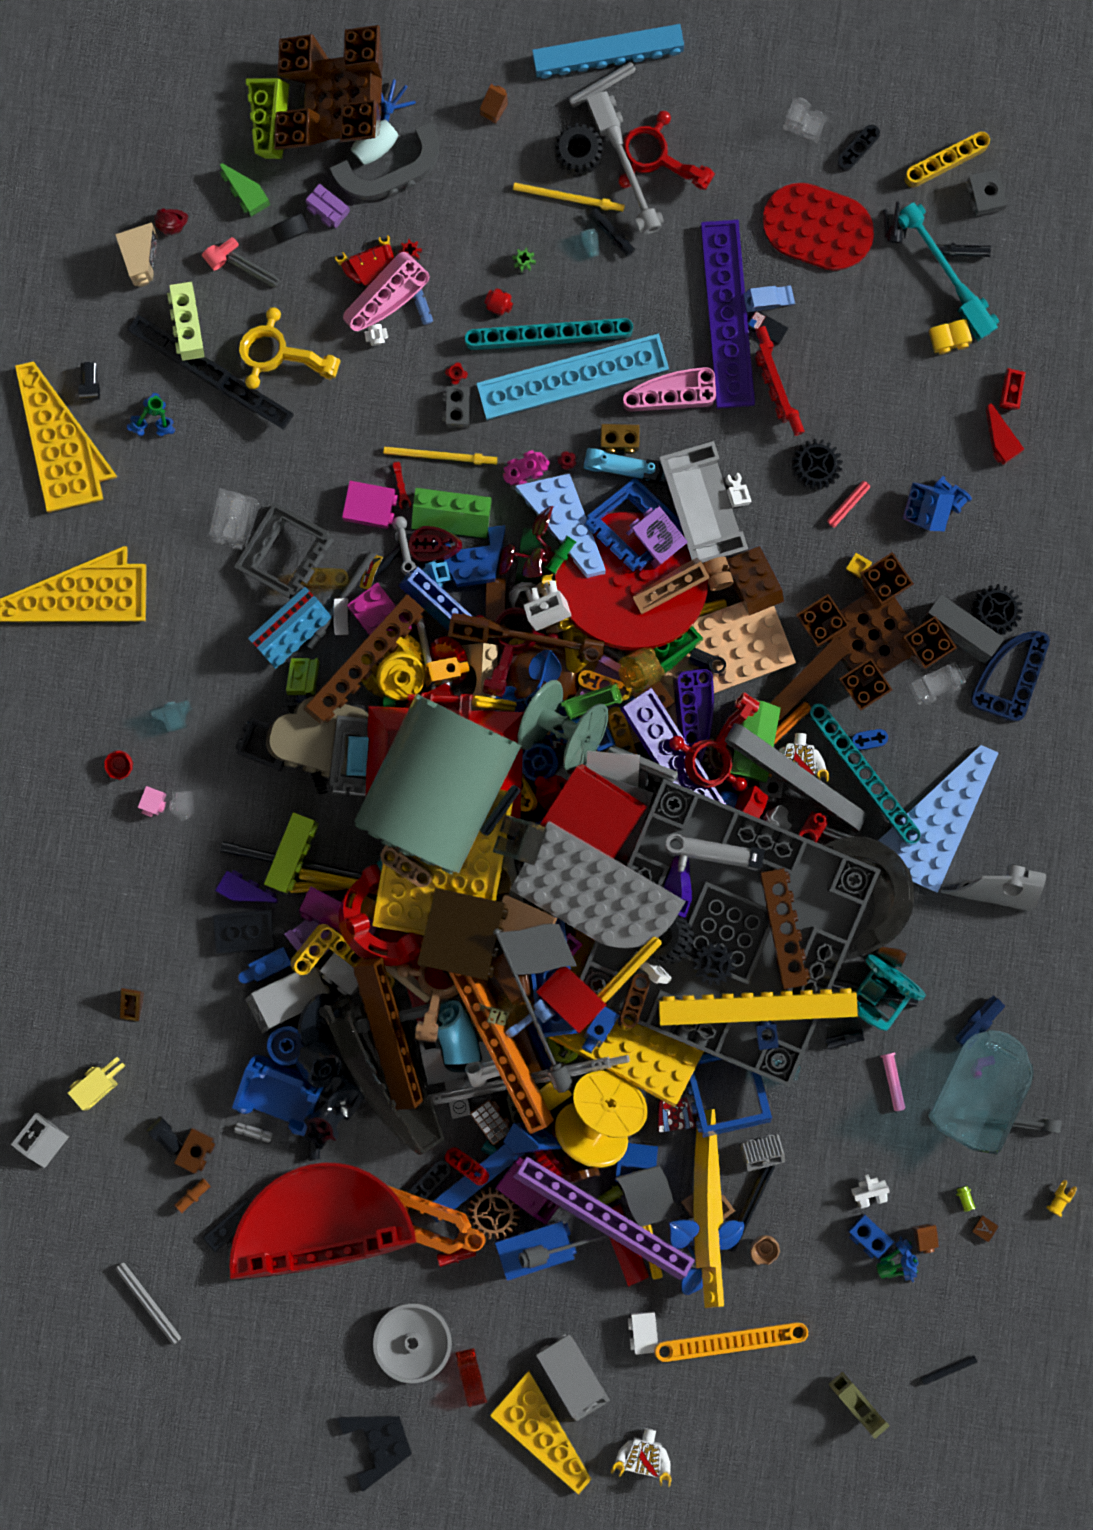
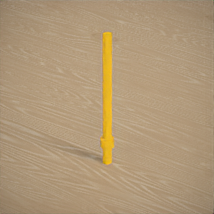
(605, 204)
(477, 459)

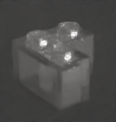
(803, 121)

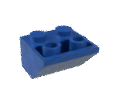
(928, 507)
(636, 1158)

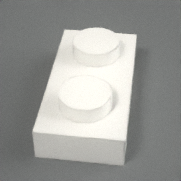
(655, 971)

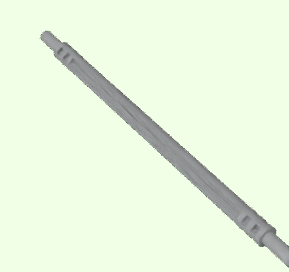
(539, 1077)

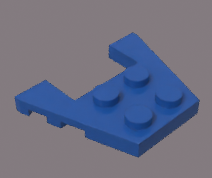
(479, 563)

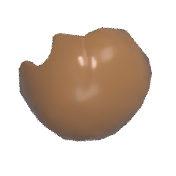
(764, 1250)

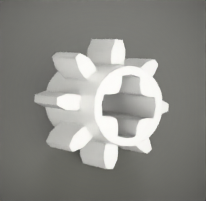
(376, 334)

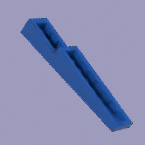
(466, 1188)

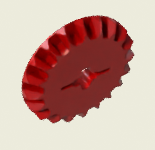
(448, 648)

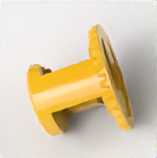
(399, 672)

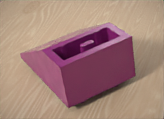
(525, 1197)

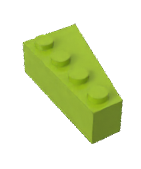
(266, 99)
(291, 853)

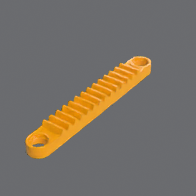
(731, 1341)

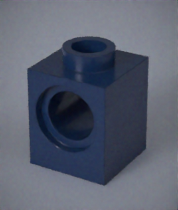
(769, 1043)

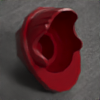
(170, 221)

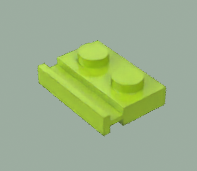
(302, 676)

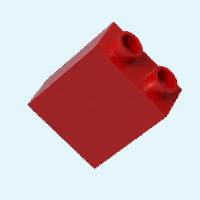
(595, 811)

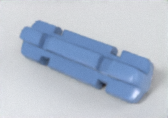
(423, 308)

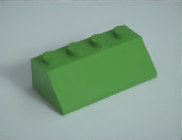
(452, 512)
(763, 725)

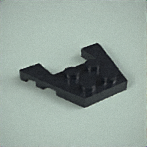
(386, 1442)

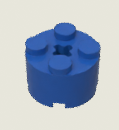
(277, 1050)

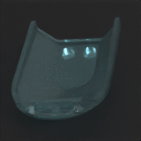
(984, 1091)

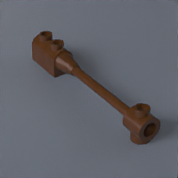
(481, 629)

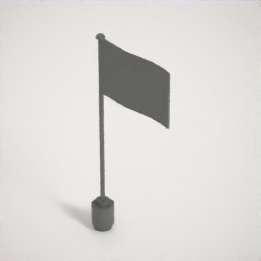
(534, 952)
(647, 1199)

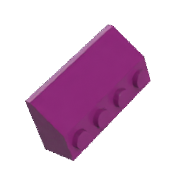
(324, 910)

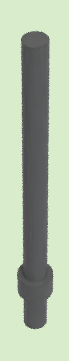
(345, 593)

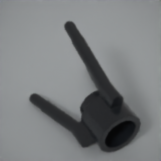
(894, 234)

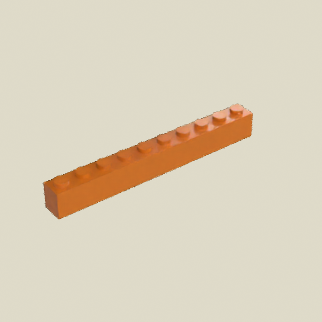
(504, 1053)

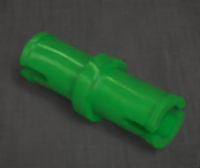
(560, 554)

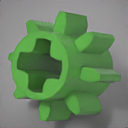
(527, 265)

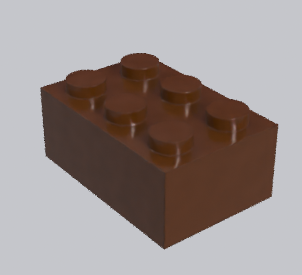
(755, 581)

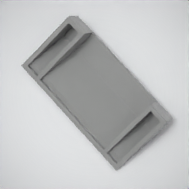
(702, 503)

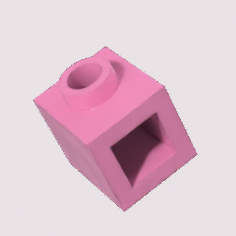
(152, 802)

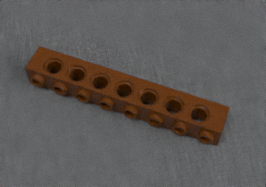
(406, 607)

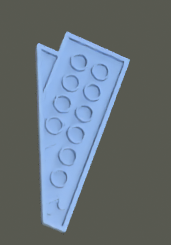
(942, 820)

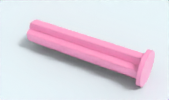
(893, 1081)

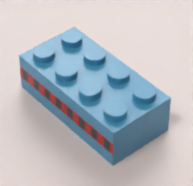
(290, 627)

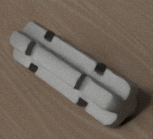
(253, 1132)

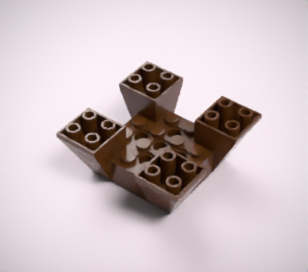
(339, 92)
(866, 667)

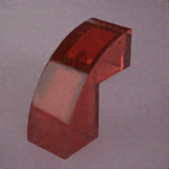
(471, 1377)

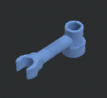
(541, 1011)

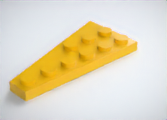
(535, 1426)

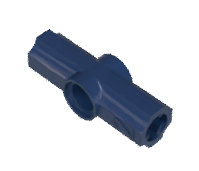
(980, 1019)

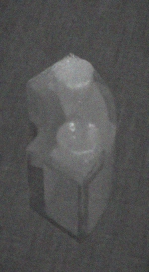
(937, 683)

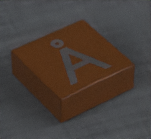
(985, 1228)

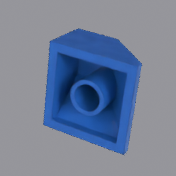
(521, 1141)

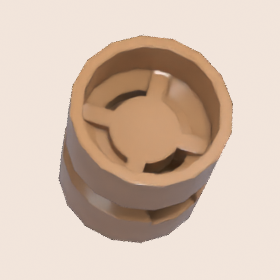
(718, 575)

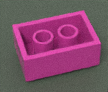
(373, 608)

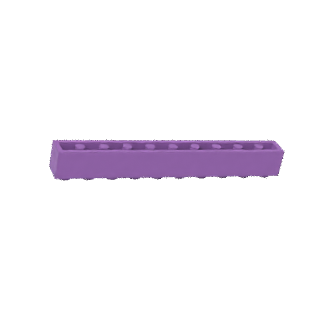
(603, 1218)

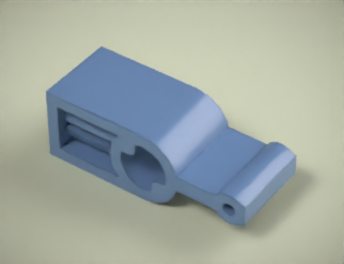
(768, 298)

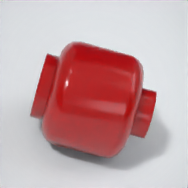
(498, 302)

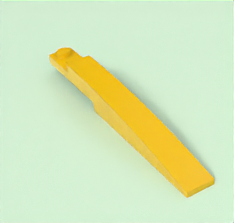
(708, 1214)

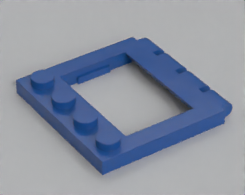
(643, 500)

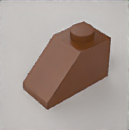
(926, 1237)

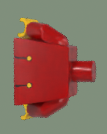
(367, 264)

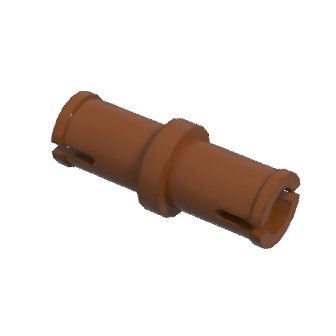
(192, 1195)

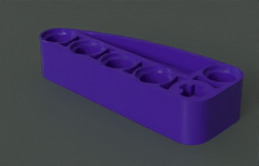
(699, 705)

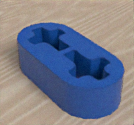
(868, 735)

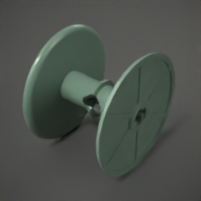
(543, 717)

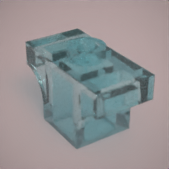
(173, 715)

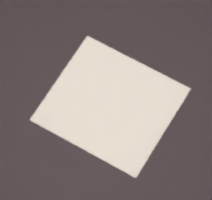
(615, 765)

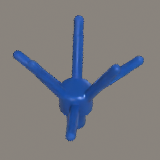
(388, 107)

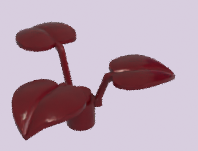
(532, 566)

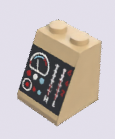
(139, 252)

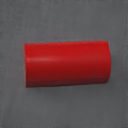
(1012, 389)

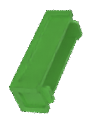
(581, 704)

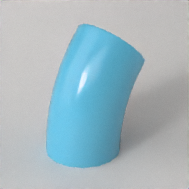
(457, 1034)

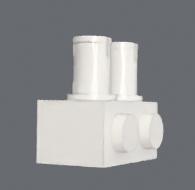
(547, 609)

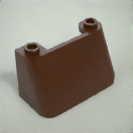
(508, 983)

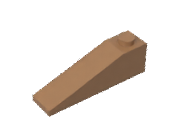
(671, 585)

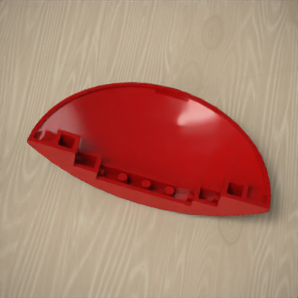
(318, 1221)

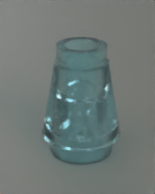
(590, 242)

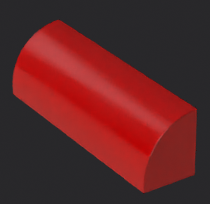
(630, 1262)

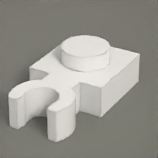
(737, 493)

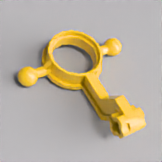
(326, 367)

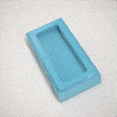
(357, 756)

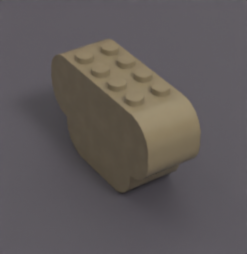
(306, 743)

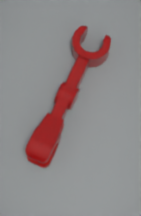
(403, 496)

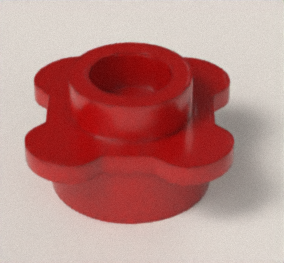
(457, 367)

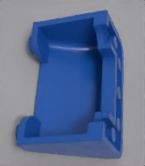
(278, 1092)

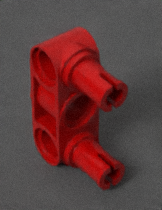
(814, 826)

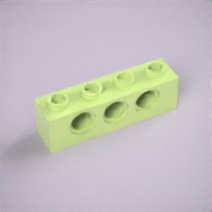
(184, 294)

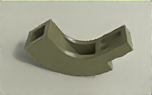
(858, 1405)

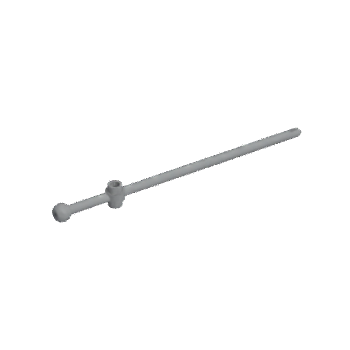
(400, 524)

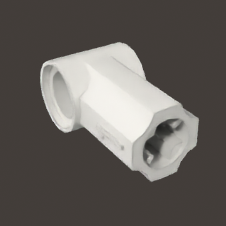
(479, 1073)

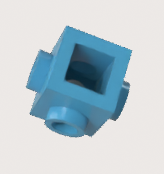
(438, 572)

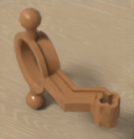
(429, 1028)

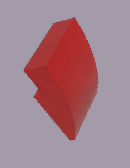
(571, 998)

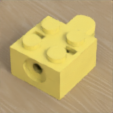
(95, 1085)

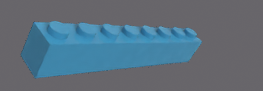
(608, 50)

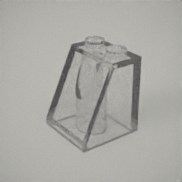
(233, 519)

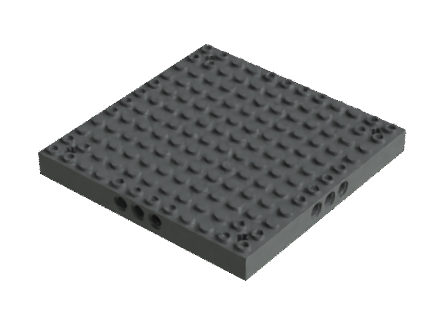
(732, 911)

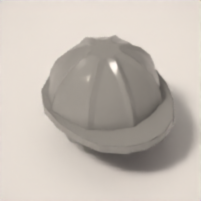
(518, 595)
(779, 817)

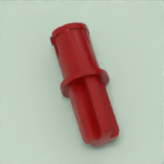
(461, 1254)

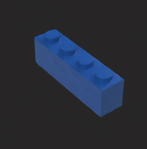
(431, 596)

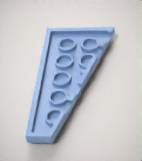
(566, 519)

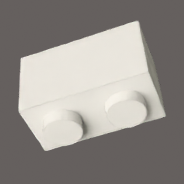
(644, 1332)

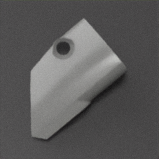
(1017, 889)

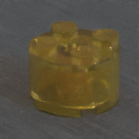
(640, 669)

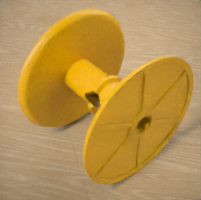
(600, 1119)

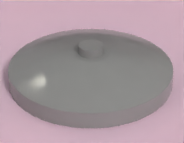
(412, 1343)

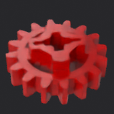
(549, 1161)

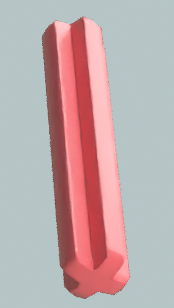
(848, 504)

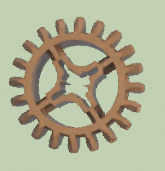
(496, 1230)

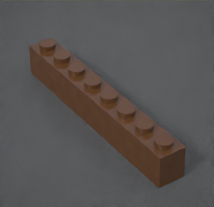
(388, 1033)

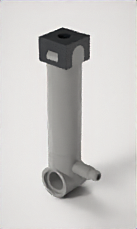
(715, 852)

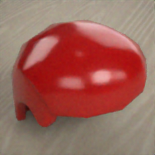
(118, 764)

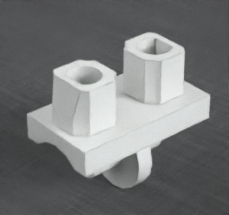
(868, 1189)

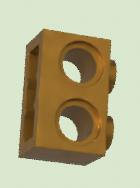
(620, 432)

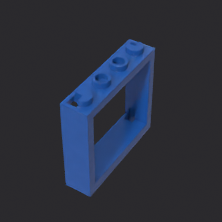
(697, 1107)

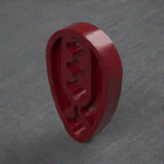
(433, 534)

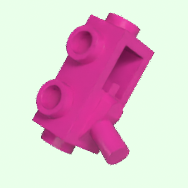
(528, 467)

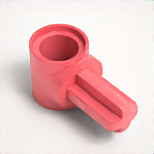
(216, 256)

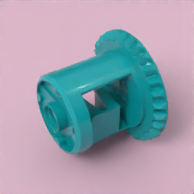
(874, 990)

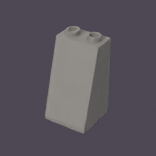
(285, 998)
(572, 1377)

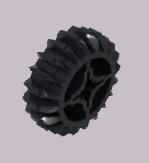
(829, 453)
(1010, 600)

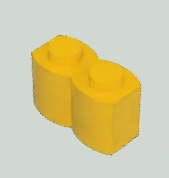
(950, 336)

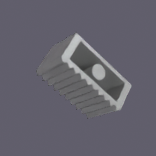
(763, 1152)

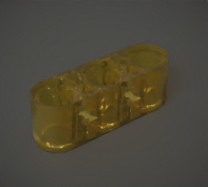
(330, 582)

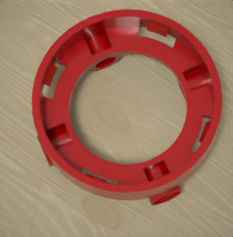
(355, 926)

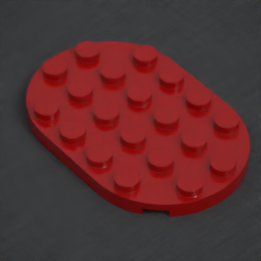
(818, 226)

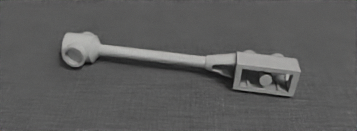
(608, 123)

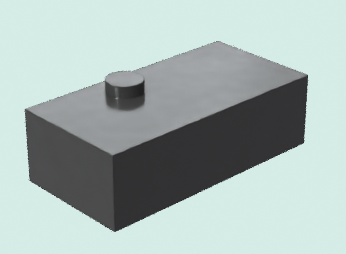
(965, 629)

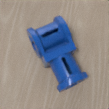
(958, 492)

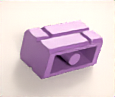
(327, 206)

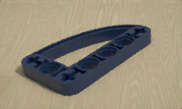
(1021, 683)

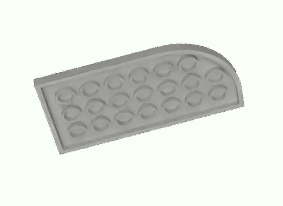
(595, 892)

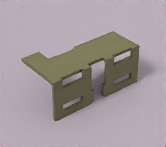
(494, 1015)

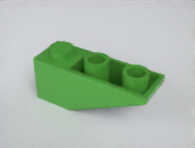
(250, 193)

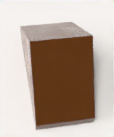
(131, 1004)

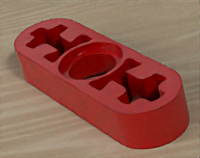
(473, 1168)

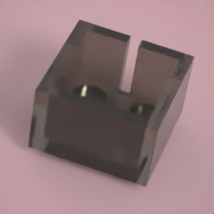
(526, 843)

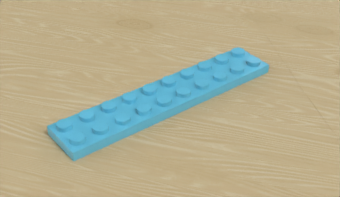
(572, 377)

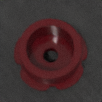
(567, 465)

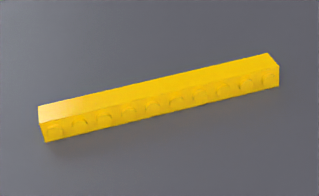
(757, 1008)

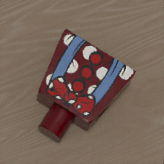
(676, 1117)

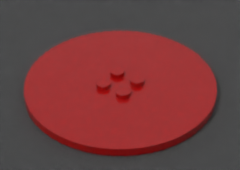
(605, 603)

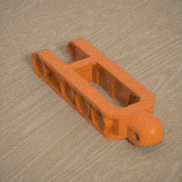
(468, 1237)

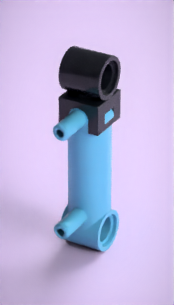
(648, 470)

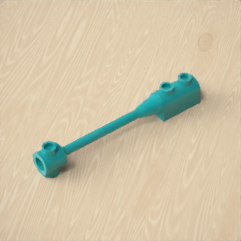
(972, 308)

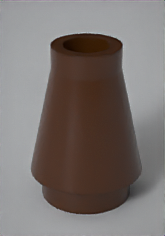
(892, 955)

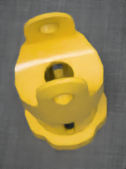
(1060, 1199)

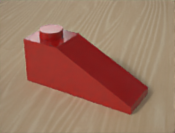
(1003, 440)
(752, 801)

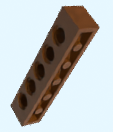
(801, 975)

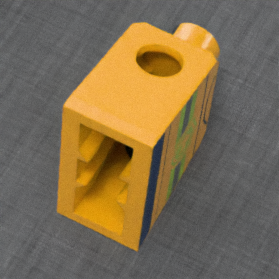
(437, 673)

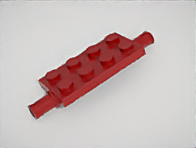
(771, 376)

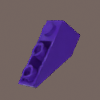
(680, 884)
(239, 890)

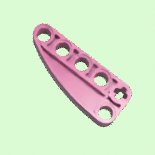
(393, 295)
(676, 385)

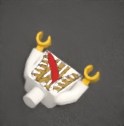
(805, 756)
(644, 1457)

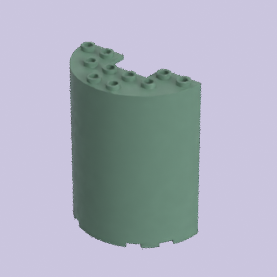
(436, 785)

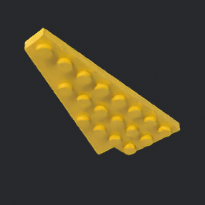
(64, 454)
(91, 592)

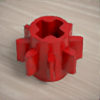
(410, 245)

